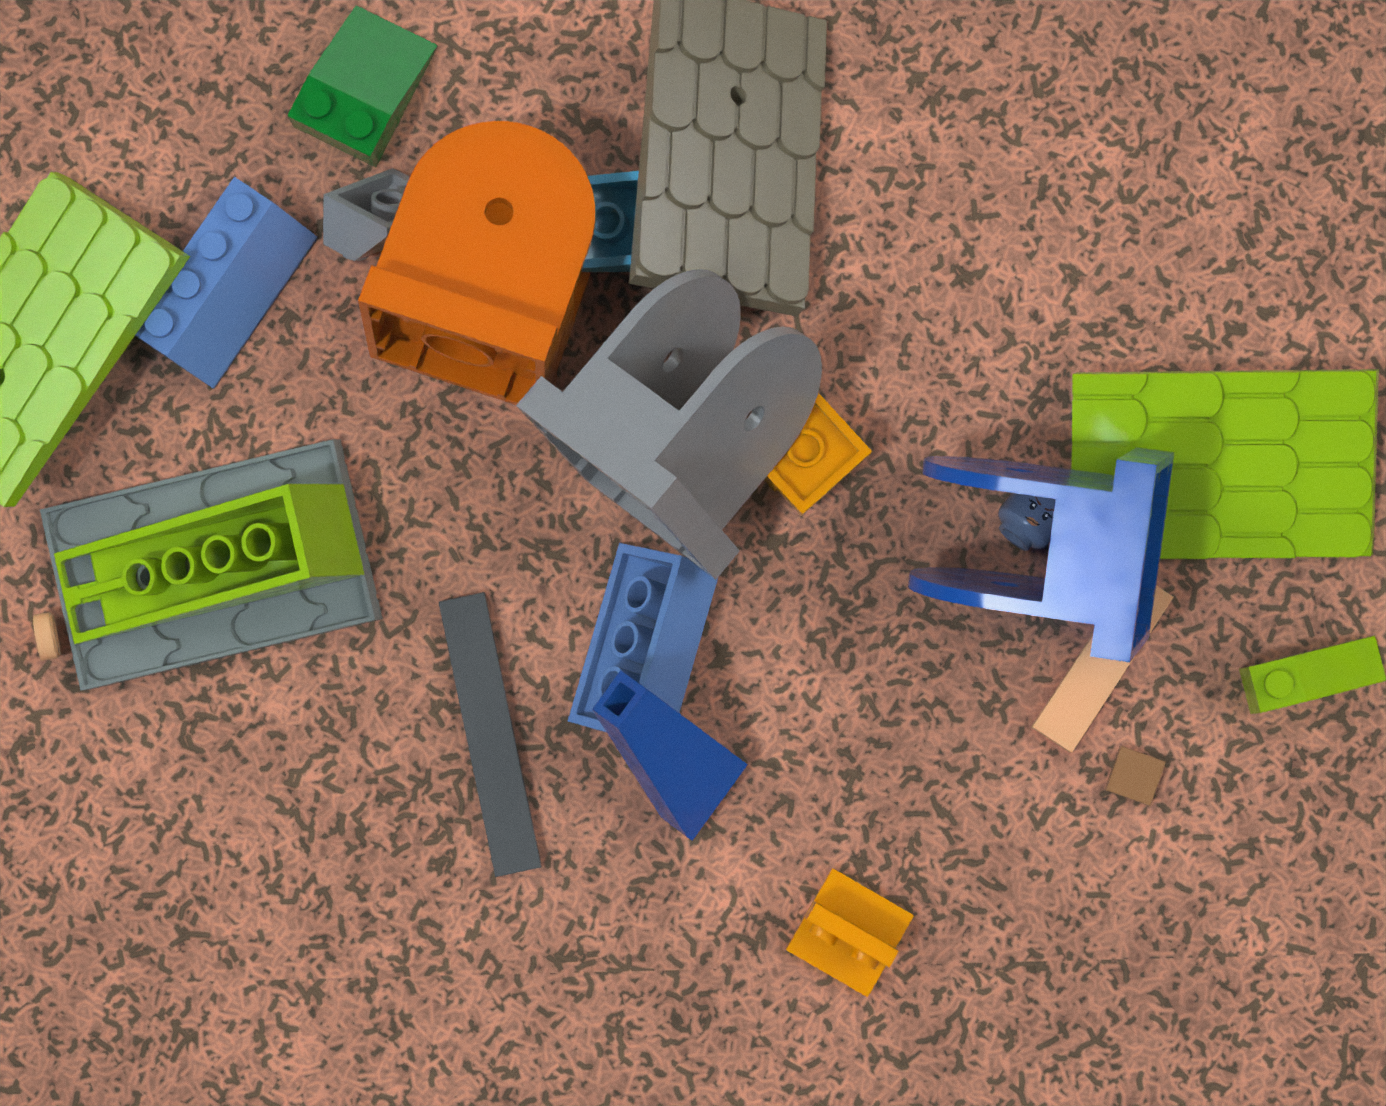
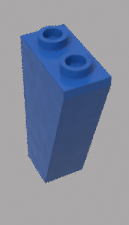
(668, 754)

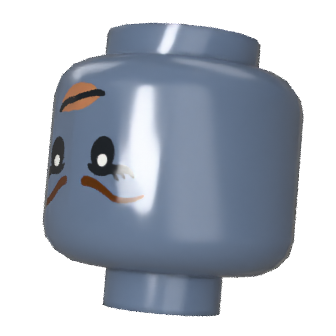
(1027, 520)

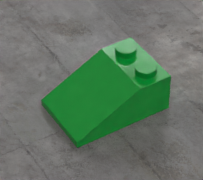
(362, 85)

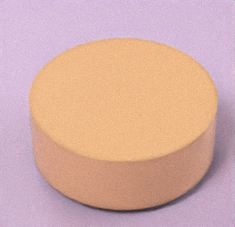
(46, 636)

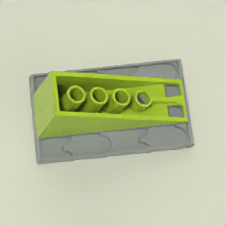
(210, 564)

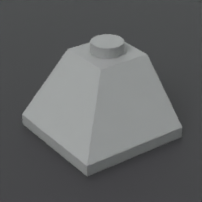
(362, 214)

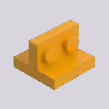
(818, 458)
(850, 932)

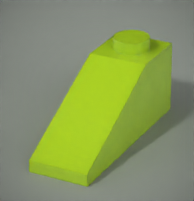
(1312, 675)

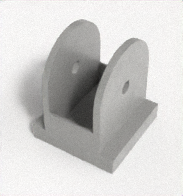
(675, 432)

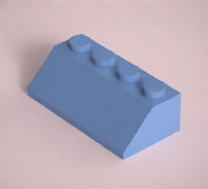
(228, 284)
(645, 628)

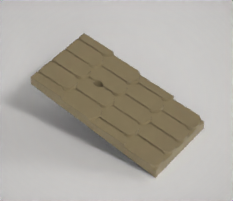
(730, 148)

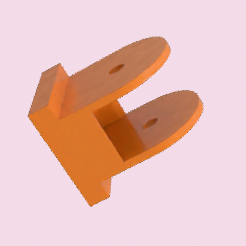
(484, 261)

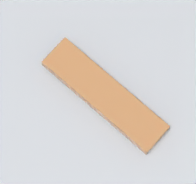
(1086, 690)

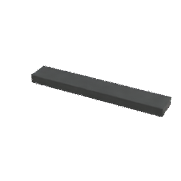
(490, 734)

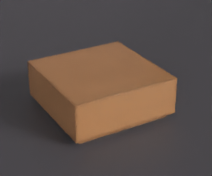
(1134, 775)

